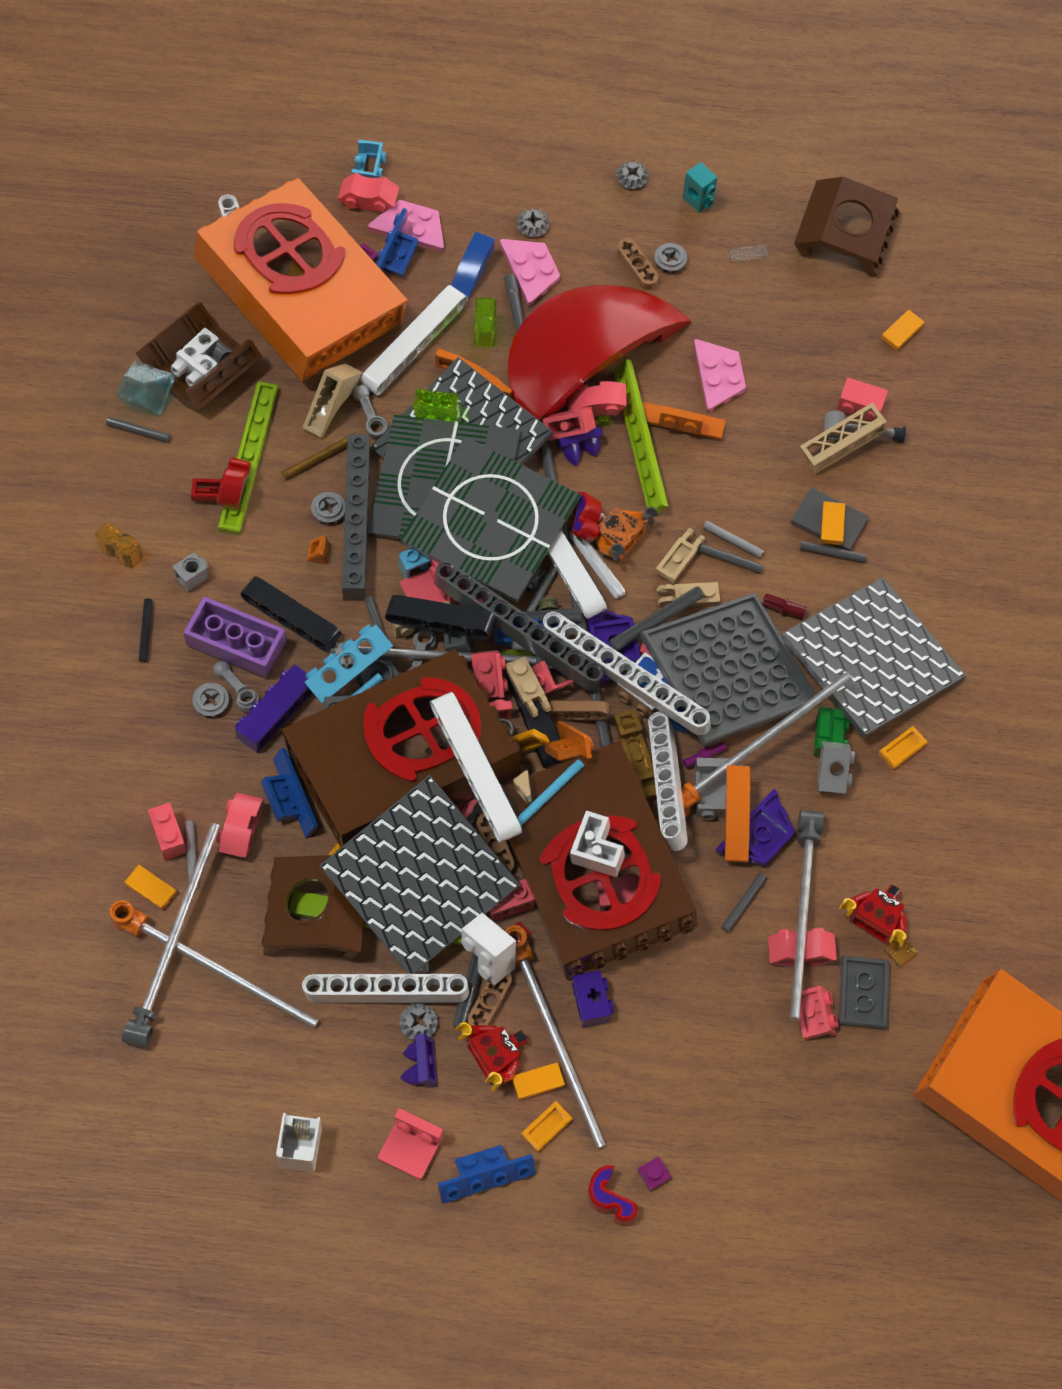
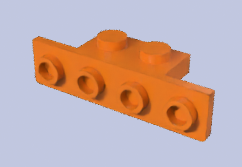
(684, 420)
(571, 744)

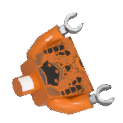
(622, 530)

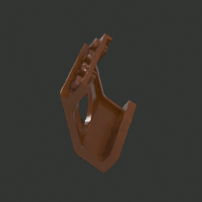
(822, 229)
(163, 348)
(335, 928)

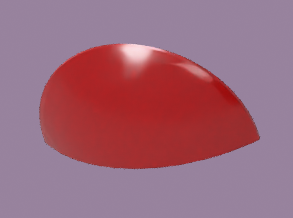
(578, 337)

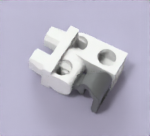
(196, 358)

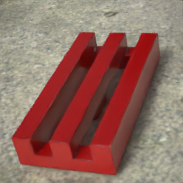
(205, 494)

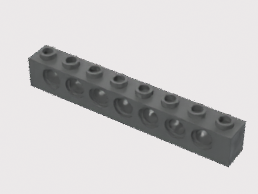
(356, 517)

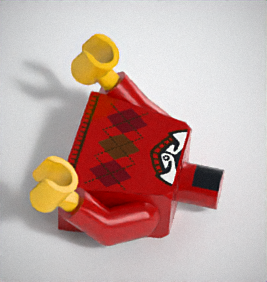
(878, 914)
(493, 1051)

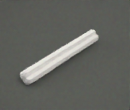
(599, 566)

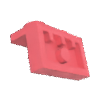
(488, 670)
(514, 903)
(816, 1013)

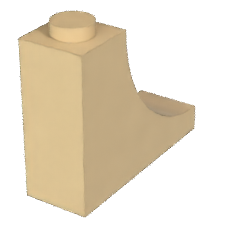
(332, 391)

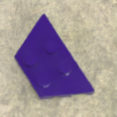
(607, 626)
(767, 831)

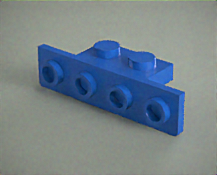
(398, 248)
(287, 795)
(485, 1171)

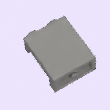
(712, 797)

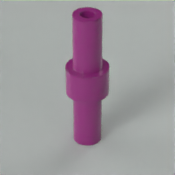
(705, 753)

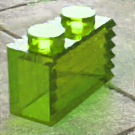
(485, 322)
(437, 405)

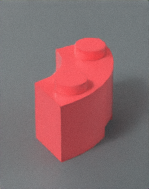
(368, 193)
(605, 399)
(240, 825)
(819, 947)

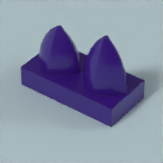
(571, 445)
(425, 1070)

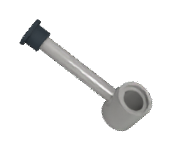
(833, 417)

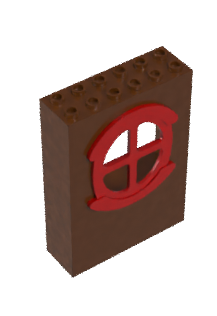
(353, 765)
(578, 934)

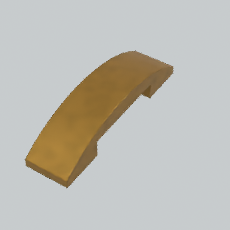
(634, 745)

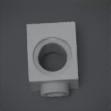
(187, 579)

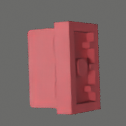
(423, 586)
(411, 1144)

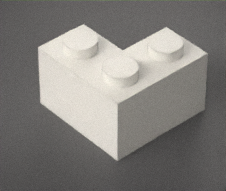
(593, 850)
(493, 947)

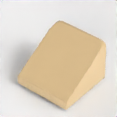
(522, 787)

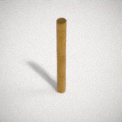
(315, 458)

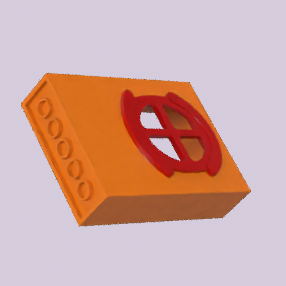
(309, 316)
(990, 1076)

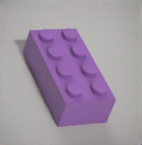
(235, 637)

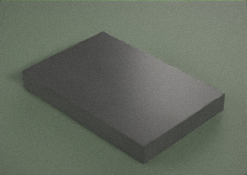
(810, 518)
(864, 992)

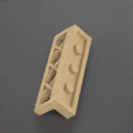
(847, 445)

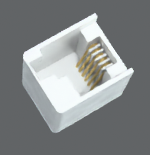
(298, 1143)

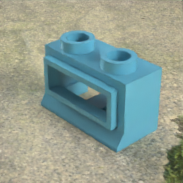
(371, 150)
(411, 559)

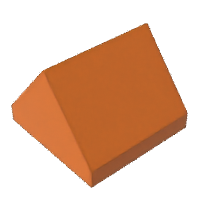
(319, 550)

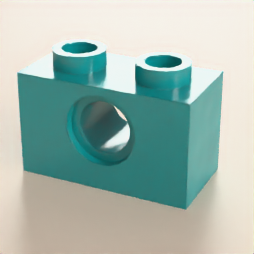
(700, 187)

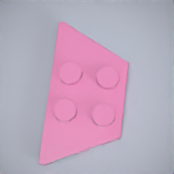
(421, 223)
(532, 267)
(719, 373)

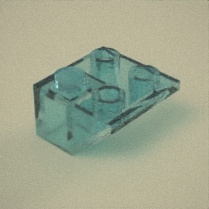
(145, 387)

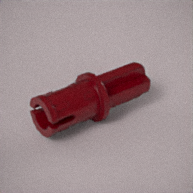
(784, 606)

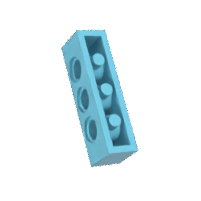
(379, 645)

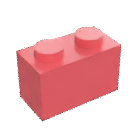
(859, 395)
(570, 423)
(167, 831)
(624, 887)

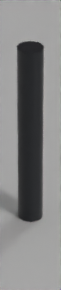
(145, 630)

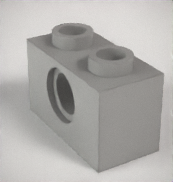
(830, 754)

